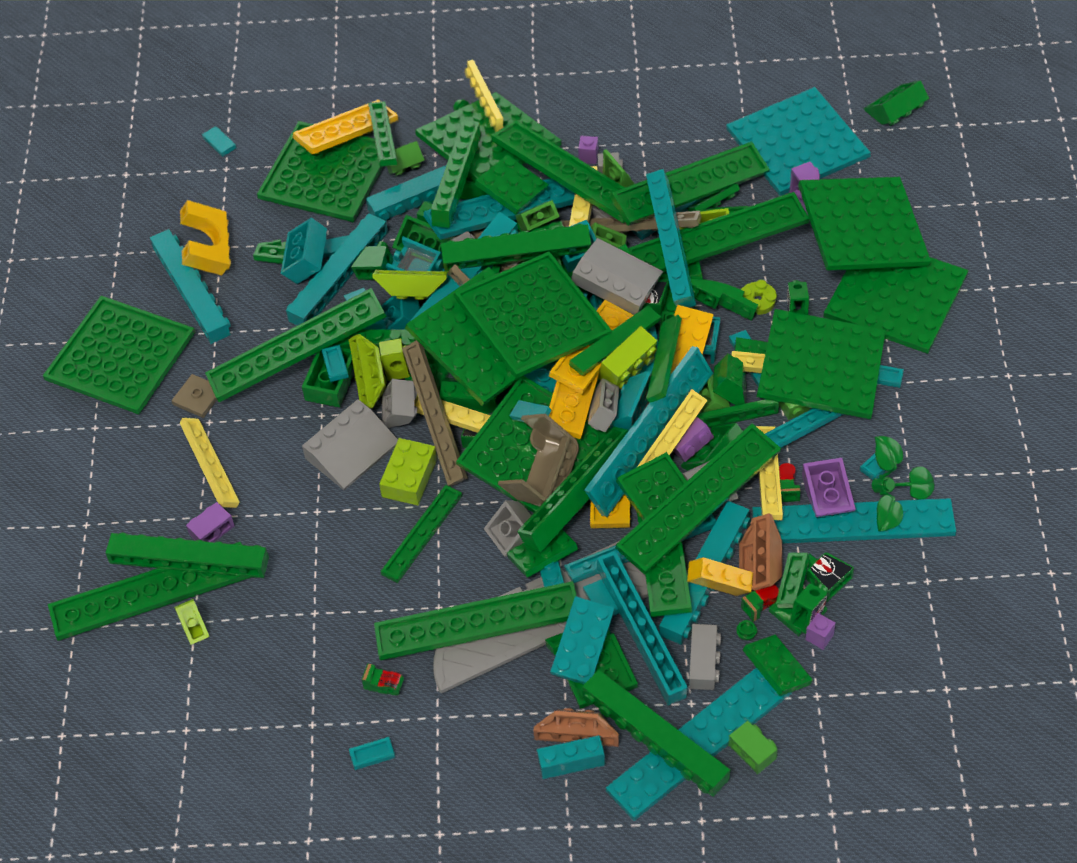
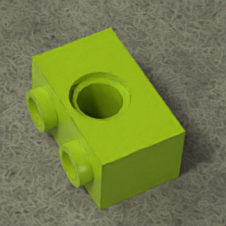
(394, 359)

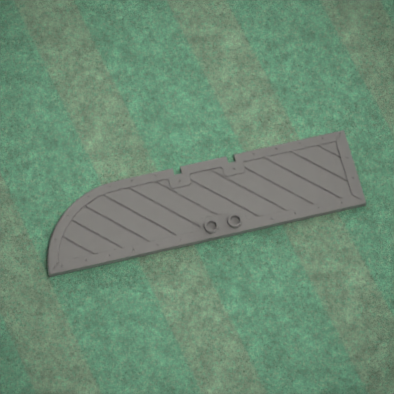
(468, 660)

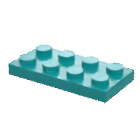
(582, 640)

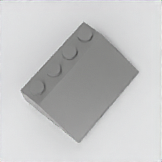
(616, 276)
(349, 445)

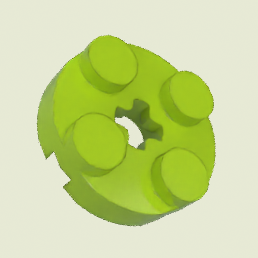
(765, 291)

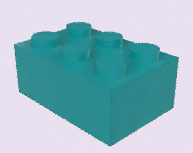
(304, 251)

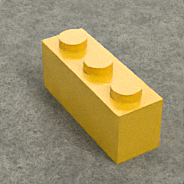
(720, 576)

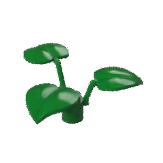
(921, 483)

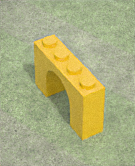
(213, 223)

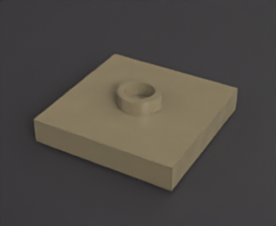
(195, 396)

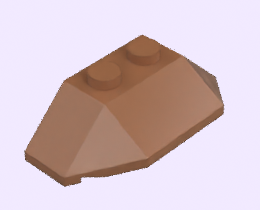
(762, 552)
(573, 725)

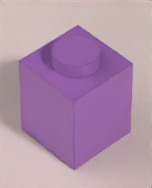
(588, 149)
(820, 631)

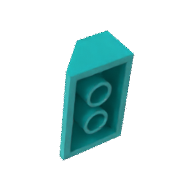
(632, 401)

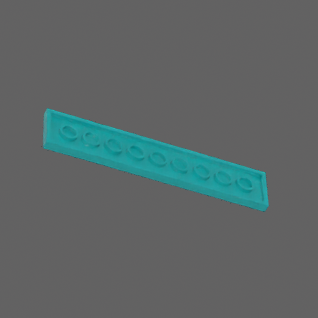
(480, 211)
(689, 374)
(919, 520)
(710, 729)

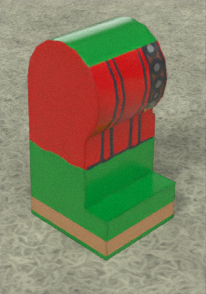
(789, 491)
(758, 601)
(381, 680)

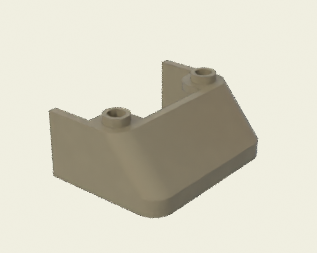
(551, 464)

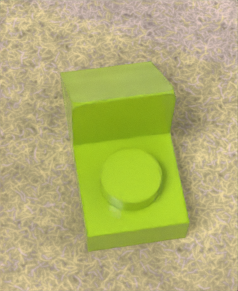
(191, 621)

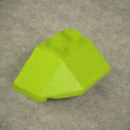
(410, 283)
(368, 370)

